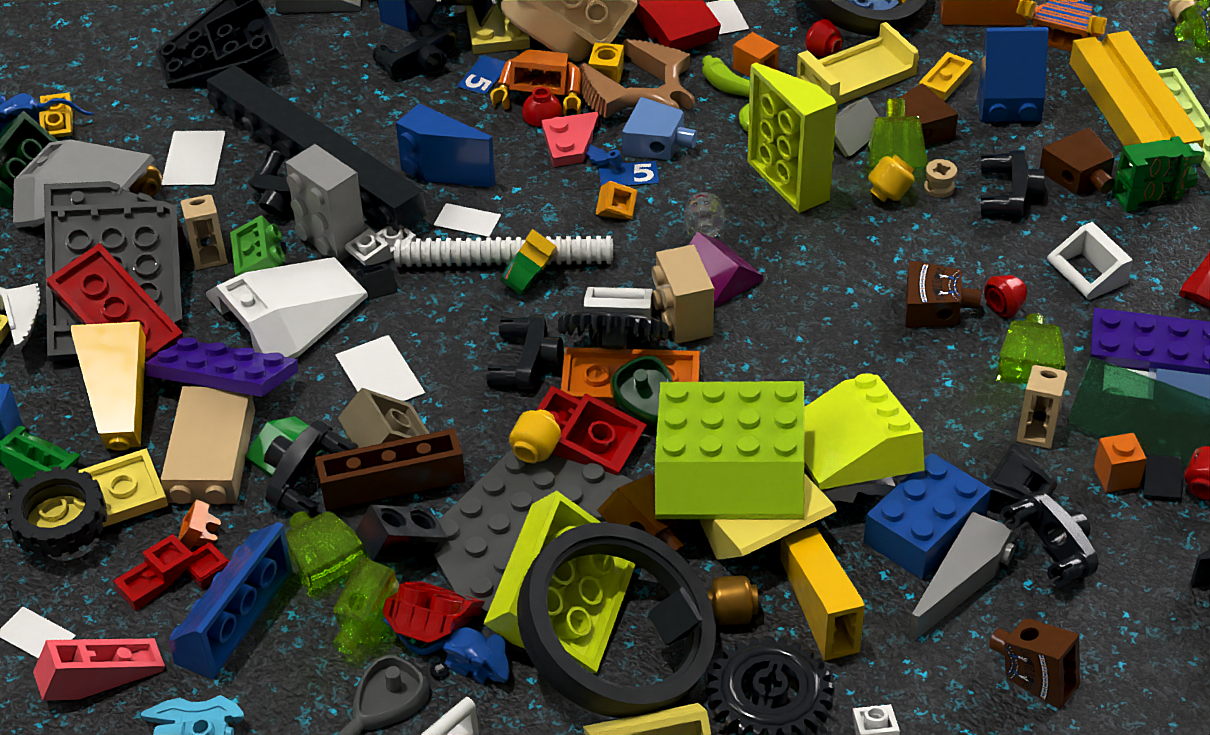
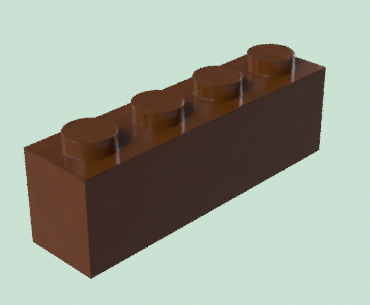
(390, 469)

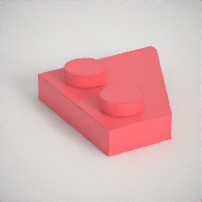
(569, 137)

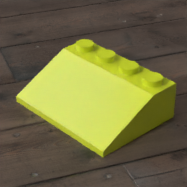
(791, 136)
(860, 435)
(581, 593)

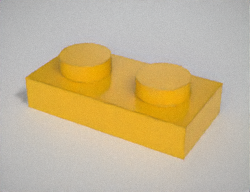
(947, 75)

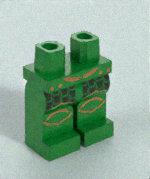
(1155, 171)

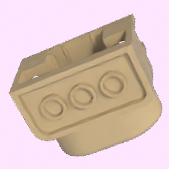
(569, 24)

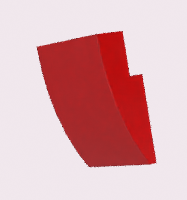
(678, 22)
(592, 430)

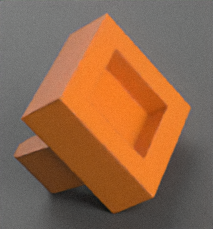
(195, 526)

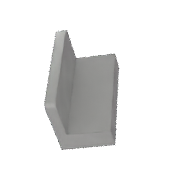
(854, 126)

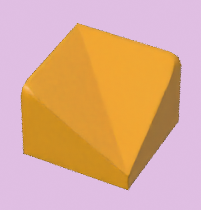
(616, 201)

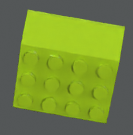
(730, 450)

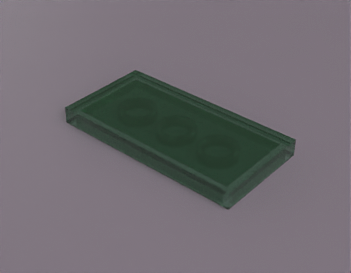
(1159, 414)

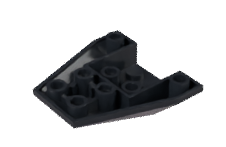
(219, 38)

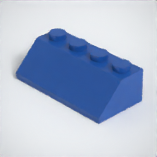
(232, 602)

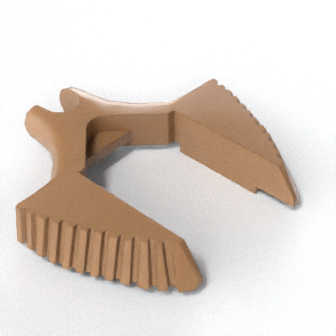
(662, 62)

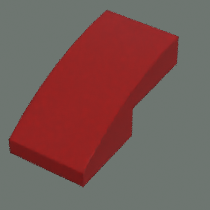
(160, 568)

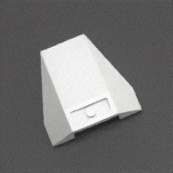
(289, 304)

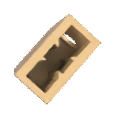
(203, 223)
(1044, 394)

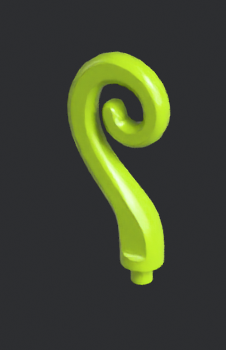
(725, 80)

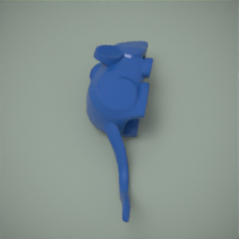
(24, 102)
(469, 652)

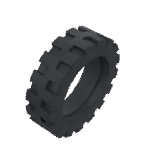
(64, 537)

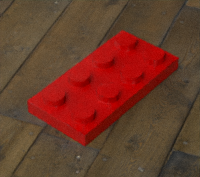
(104, 292)

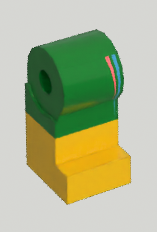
(528, 262)

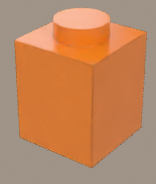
(754, 50)
(1119, 462)

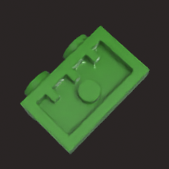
(257, 246)

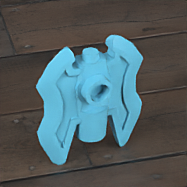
(194, 718)

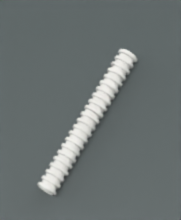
(497, 251)

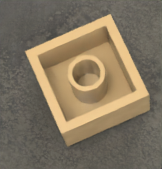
(683, 293)

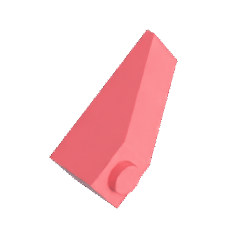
(93, 665)

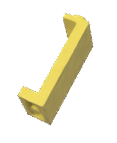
(861, 67)

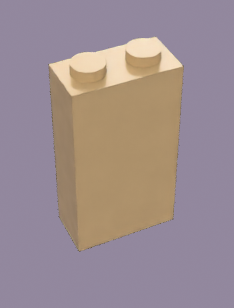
(208, 446)

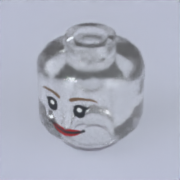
(704, 214)

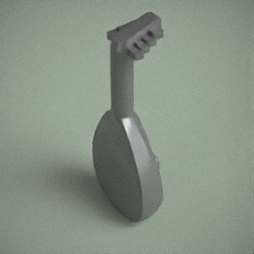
(387, 694)

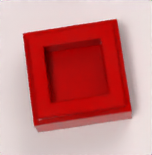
(206, 565)

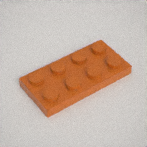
(592, 369)

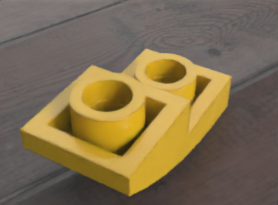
(58, 118)

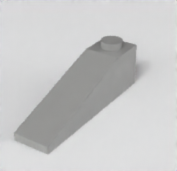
(966, 568)

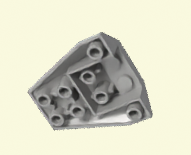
(72, 163)

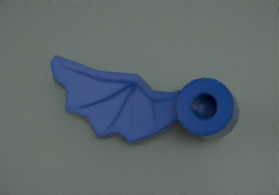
(600, 157)

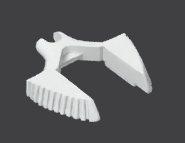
(22, 310)

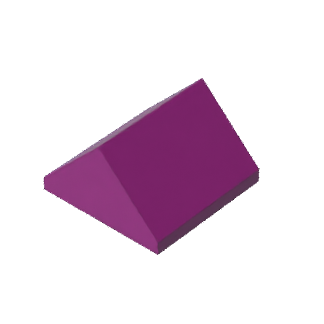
(725, 268)

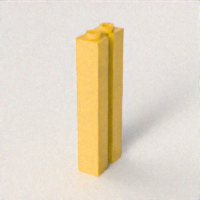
(1130, 91)

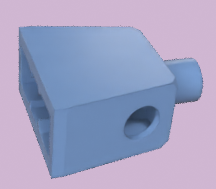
(655, 131)

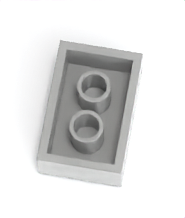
(325, 201)

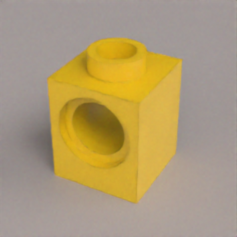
(608, 60)

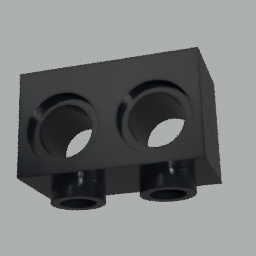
(401, 534)

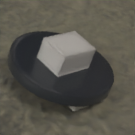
(439, 670)

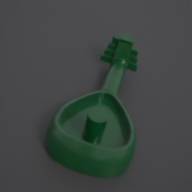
(637, 387)

